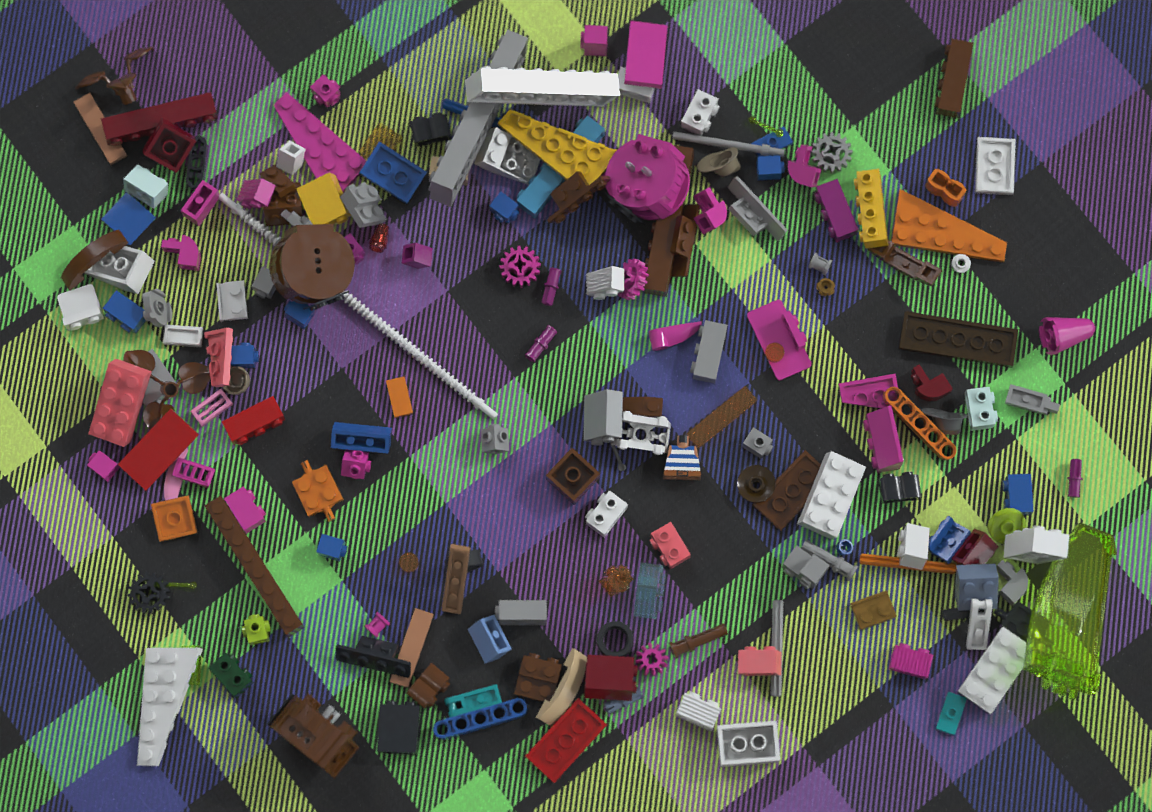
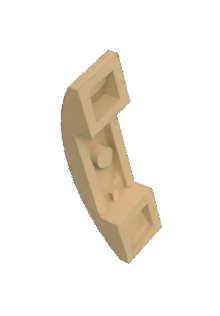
(566, 690)

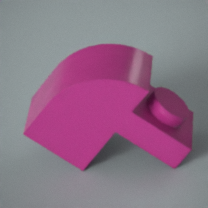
(800, 170)
(713, 212)
(188, 252)

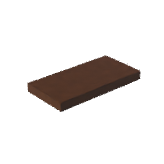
(790, 491)

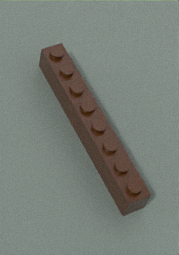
(661, 259)
(254, 566)

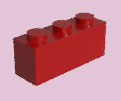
(254, 421)

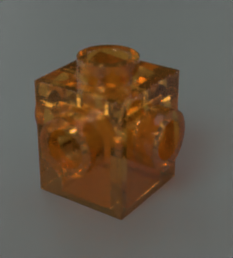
(616, 579)

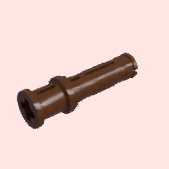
(690, 643)

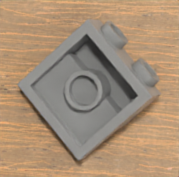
(362, 204)

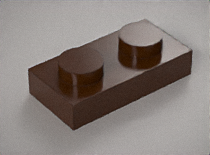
(279, 179)

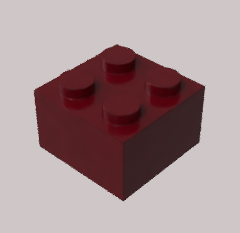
(169, 145)

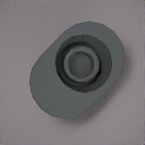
(947, 422)

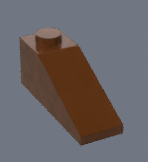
(643, 406)

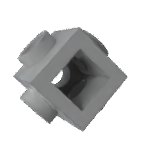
(495, 439)

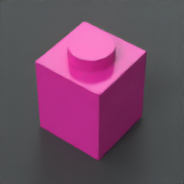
(102, 465)

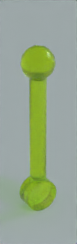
(779, 132)
(192, 585)

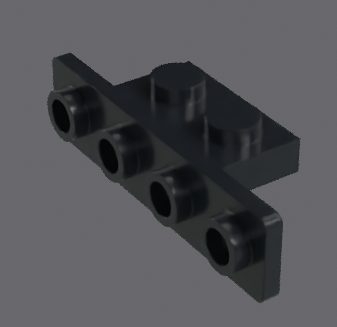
(374, 655)

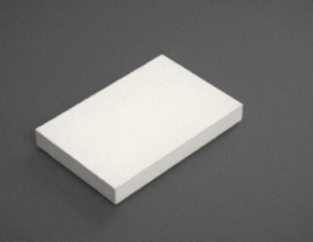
(995, 166)

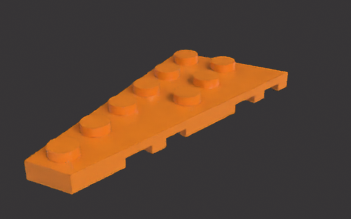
(932, 229)

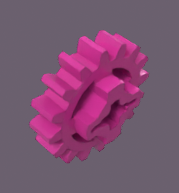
(512, 267)
(634, 278)

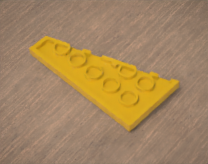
(557, 147)

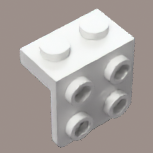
(80, 307)

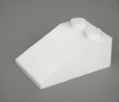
(124, 269)

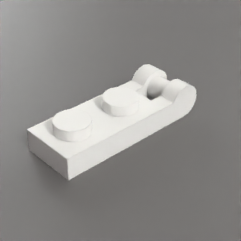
(979, 624)

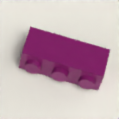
(835, 210)

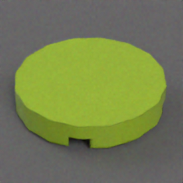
(1004, 523)

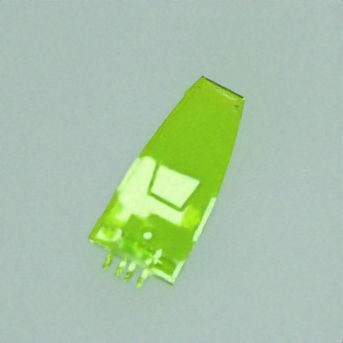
(1070, 615)

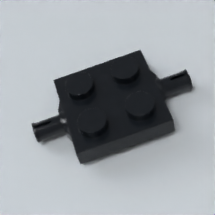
(1016, 620)

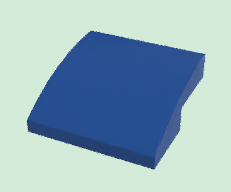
(128, 217)

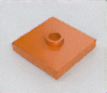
(174, 518)

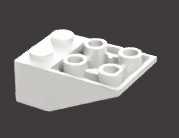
(506, 157)

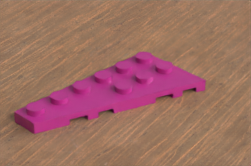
(323, 148)

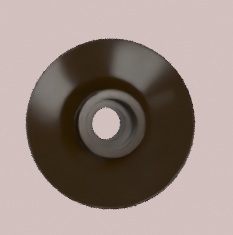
(752, 475)

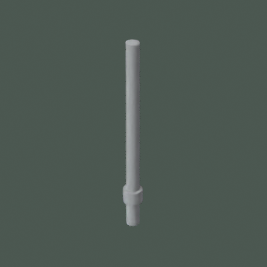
(765, 150)

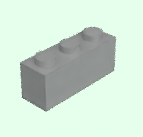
(708, 351)

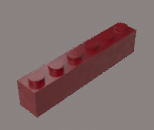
(142, 122)

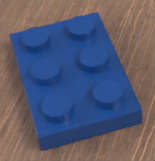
(392, 172)

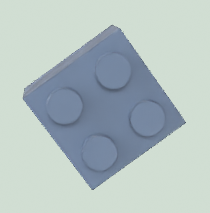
(976, 582)

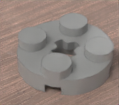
(156, 308)

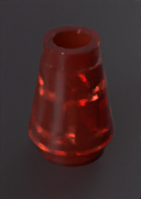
(379, 239)

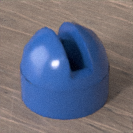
(843, 543)

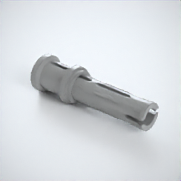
(837, 564)

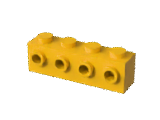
(872, 208)

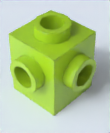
(260, 635)

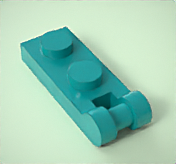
(473, 700)

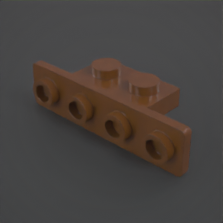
(572, 193)
(683, 240)

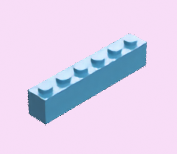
(538, 192)

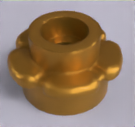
(825, 282)

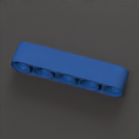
(490, 720)

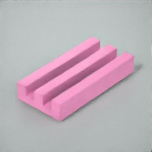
(224, 398)

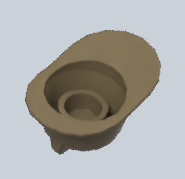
(721, 162)

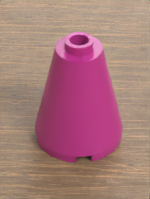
(1063, 333)

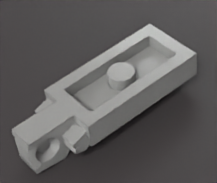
(1030, 400)

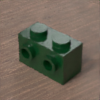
(231, 675)

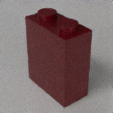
(610, 677)

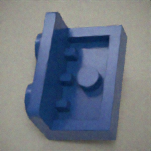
(947, 539)

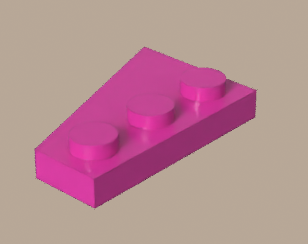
(868, 391)

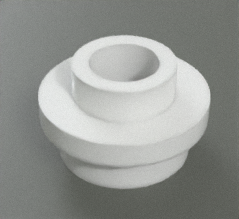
(961, 269)

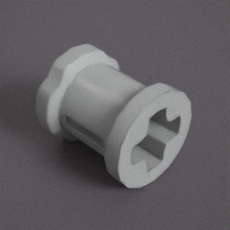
(820, 264)

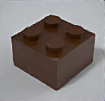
(573, 476)

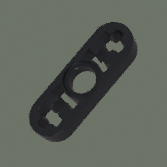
(200, 176)

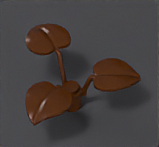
(123, 85)
(193, 378)

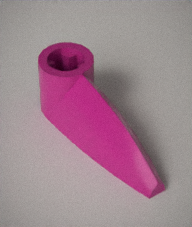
(668, 336)

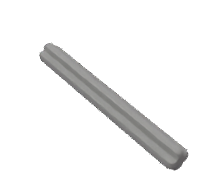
(777, 642)

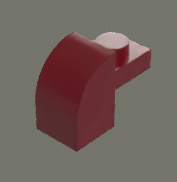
(930, 389)

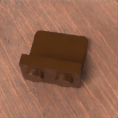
(277, 205)

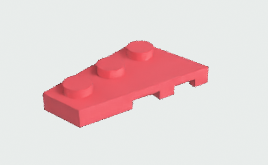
(220, 352)

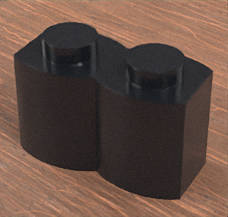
(430, 130)
(899, 488)

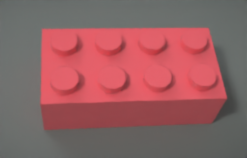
(119, 402)

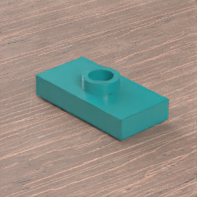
(951, 713)

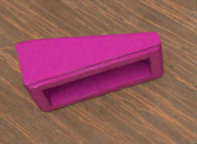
(202, 468)

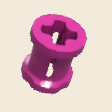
(377, 625)

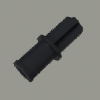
(954, 614)

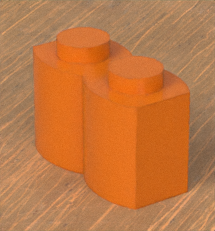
(949, 190)

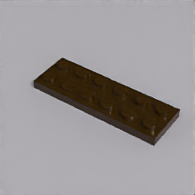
(958, 339)

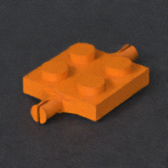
(317, 490)

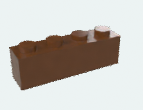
(954, 78)

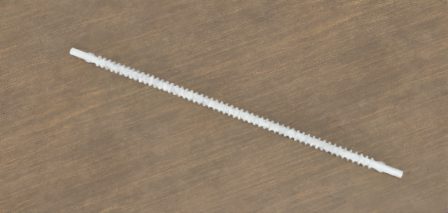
(477, 402)

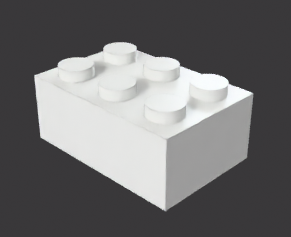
(1036, 545)
(748, 743)

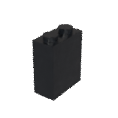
(398, 728)

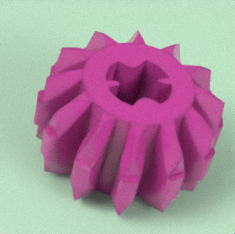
(645, 662)

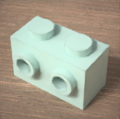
(146, 186)
(980, 408)

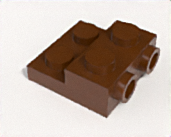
(538, 678)

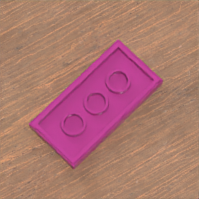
(645, 54)

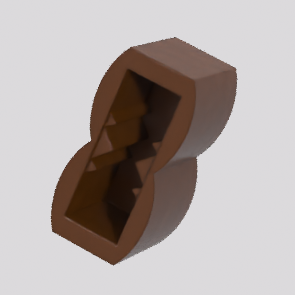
(428, 686)

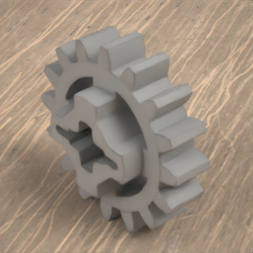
(838, 148)

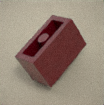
(976, 549)

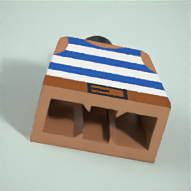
(682, 461)

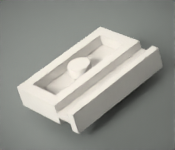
(232, 300)

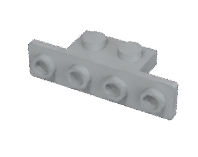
(753, 212)

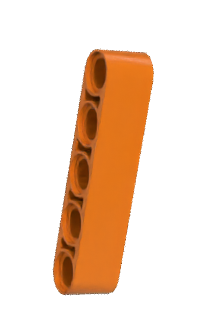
(909, 420)

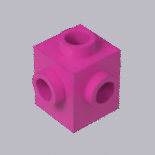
(325, 91)
(355, 464)

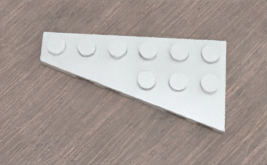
(164, 690)

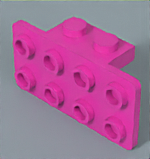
(776, 325)

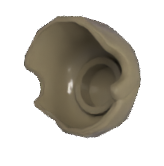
(238, 381)

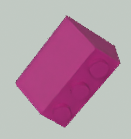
(883, 440)

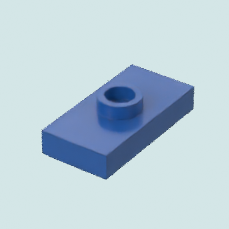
(775, 141)

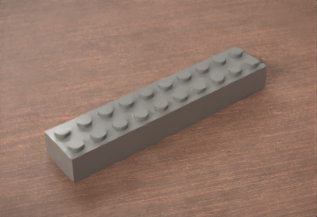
(473, 127)

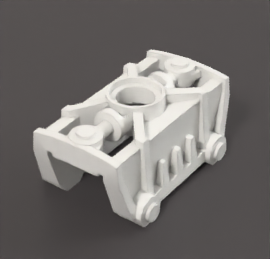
(647, 424)

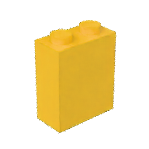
(323, 200)

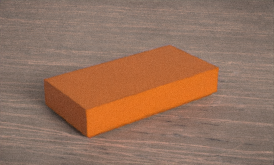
(399, 397)

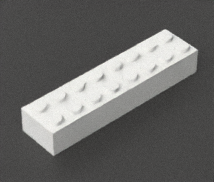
(541, 87)

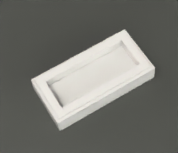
(183, 335)

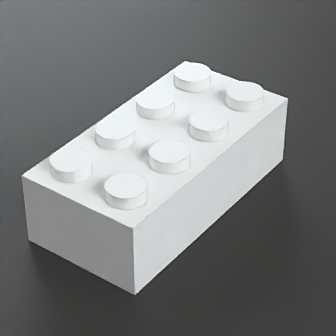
(831, 495)
(995, 671)

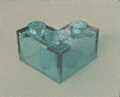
(649, 589)

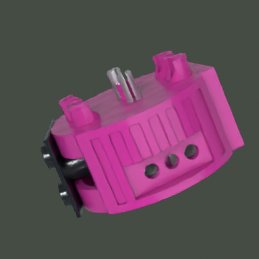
(647, 179)

